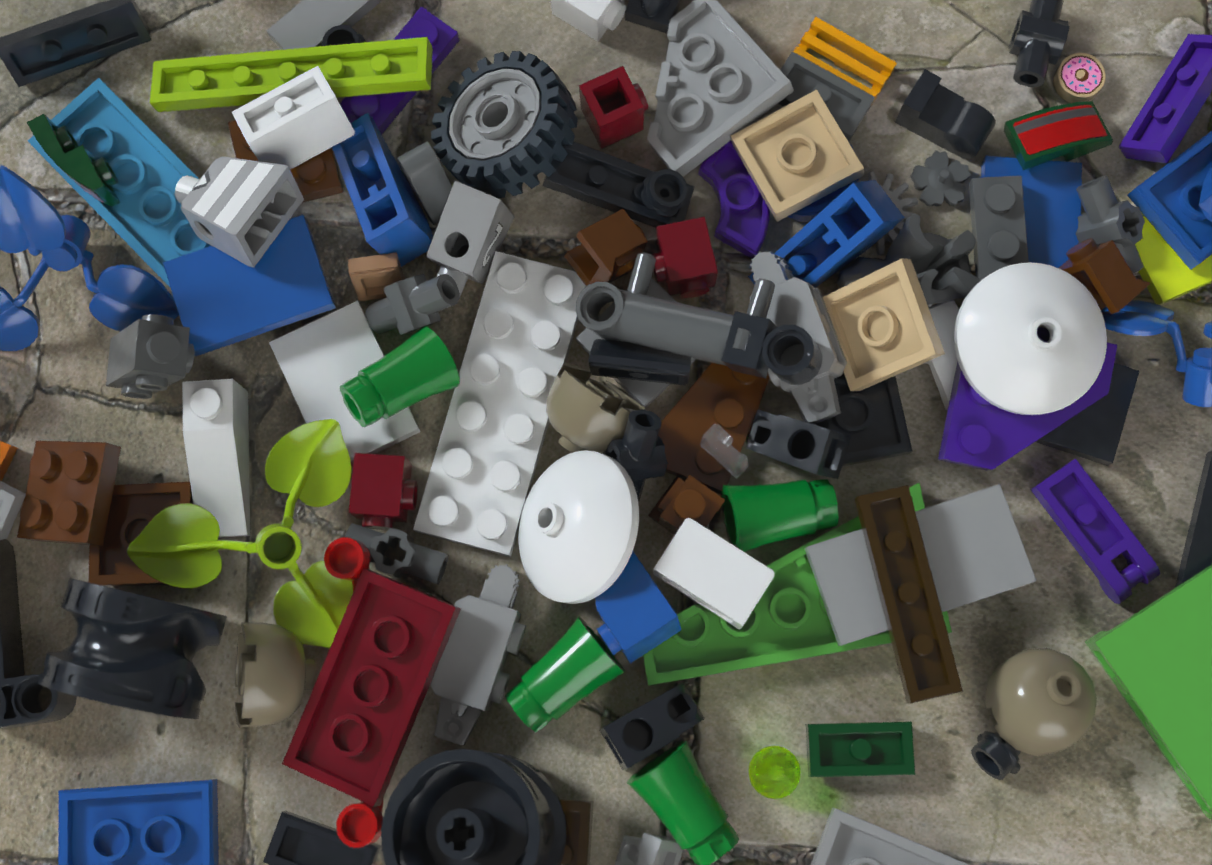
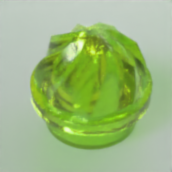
(774, 772)

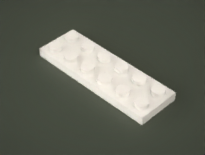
(500, 405)

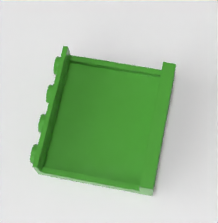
(1165, 675)

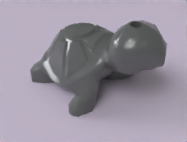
(938, 262)

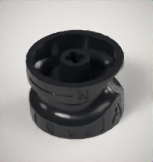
(132, 651)
(473, 812)

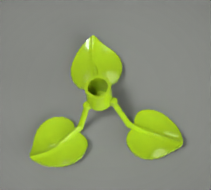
(183, 545)

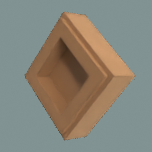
(373, 274)

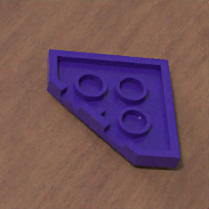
(987, 436)

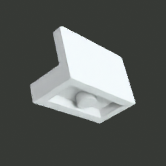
(294, 121)
(713, 573)

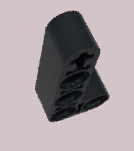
(20, 692)

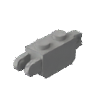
(803, 305)
(475, 655)

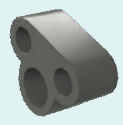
(426, 179)

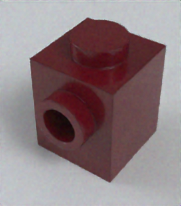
(613, 106)
(685, 258)
(382, 490)

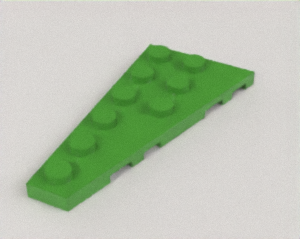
(782, 627)

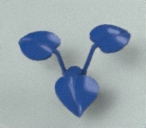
(34, 224)
(1150, 319)

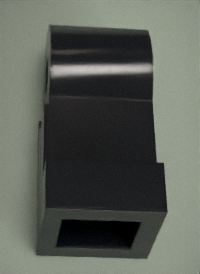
(945, 117)
(799, 443)
(651, 726)

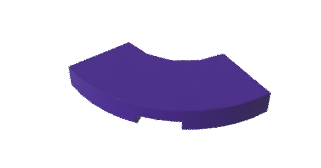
(742, 207)

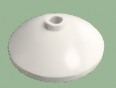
(1001, 346)
(578, 527)

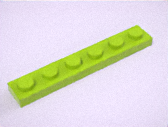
(243, 77)

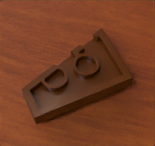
(716, 398)

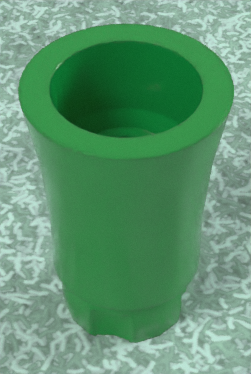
(401, 378)
(777, 511)
(563, 676)
(685, 804)

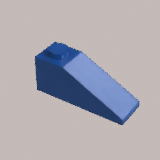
(381, 194)
(840, 232)
(635, 613)

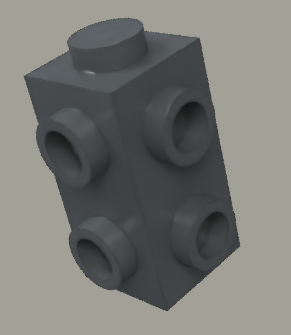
(149, 356)

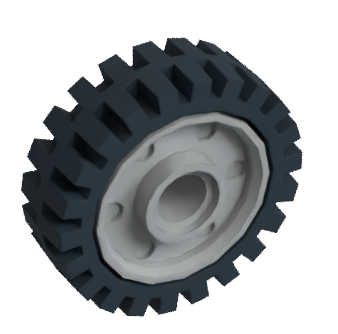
(504, 124)

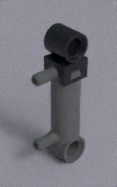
(740, 341)

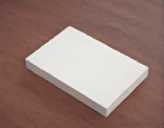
(325, 356)

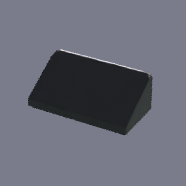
(638, 363)

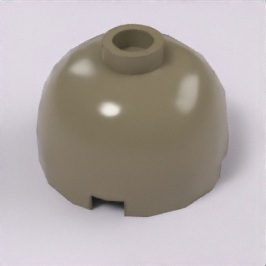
(587, 410)
(270, 674)
(1041, 701)

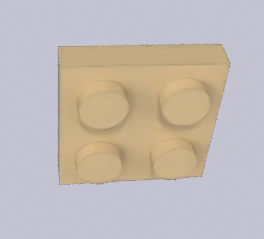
(797, 155)
(883, 325)

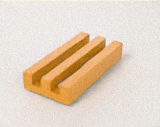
(852, 48)

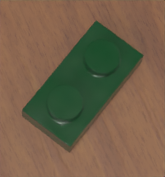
(860, 749)

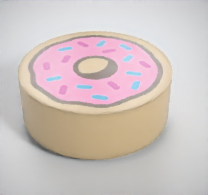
(1079, 78)

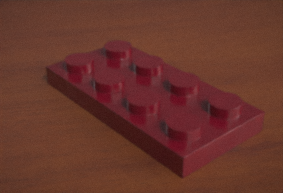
(371, 687)

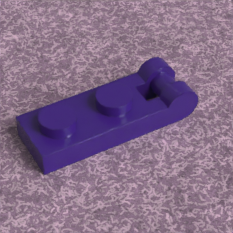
(1095, 530)

